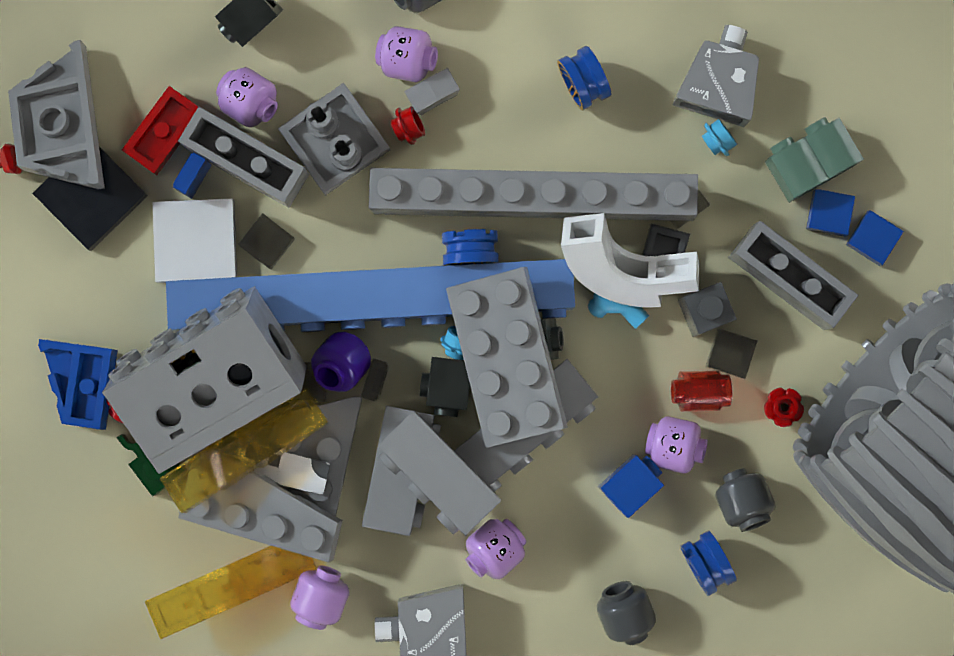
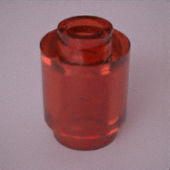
(701, 391)

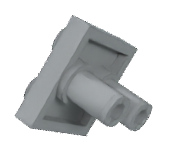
(334, 139)

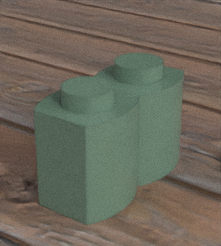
(813, 159)

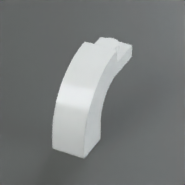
(619, 273)

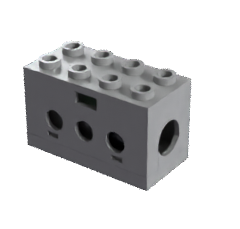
(205, 378)

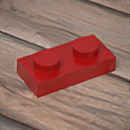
(160, 131)

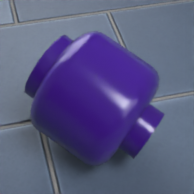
(340, 362)

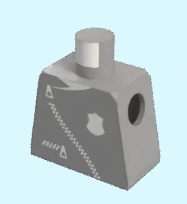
(721, 79)
(427, 624)

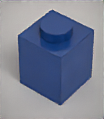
(632, 484)

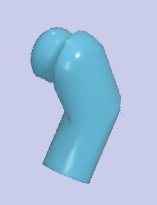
(600, 307)

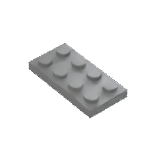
(506, 357)

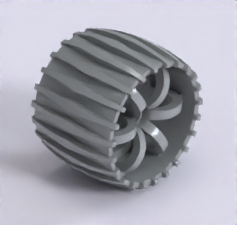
(887, 441)

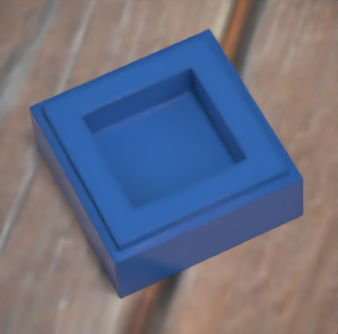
(191, 175)
(830, 212)
(874, 238)

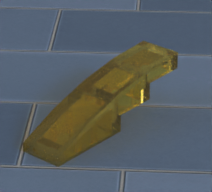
(243, 451)
(225, 588)

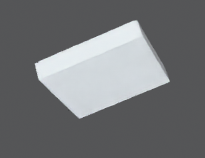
(194, 239)

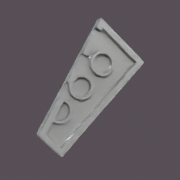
(270, 515)

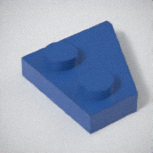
(78, 381)

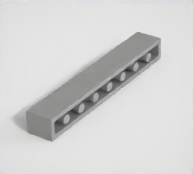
(533, 194)

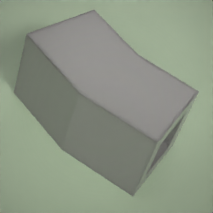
(432, 91)

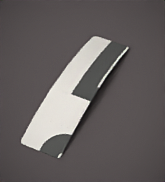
(297, 472)

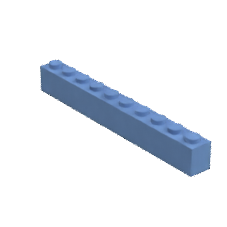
(368, 294)

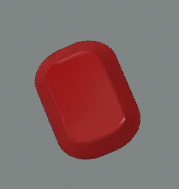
(8, 159)

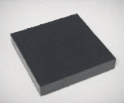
(91, 211)

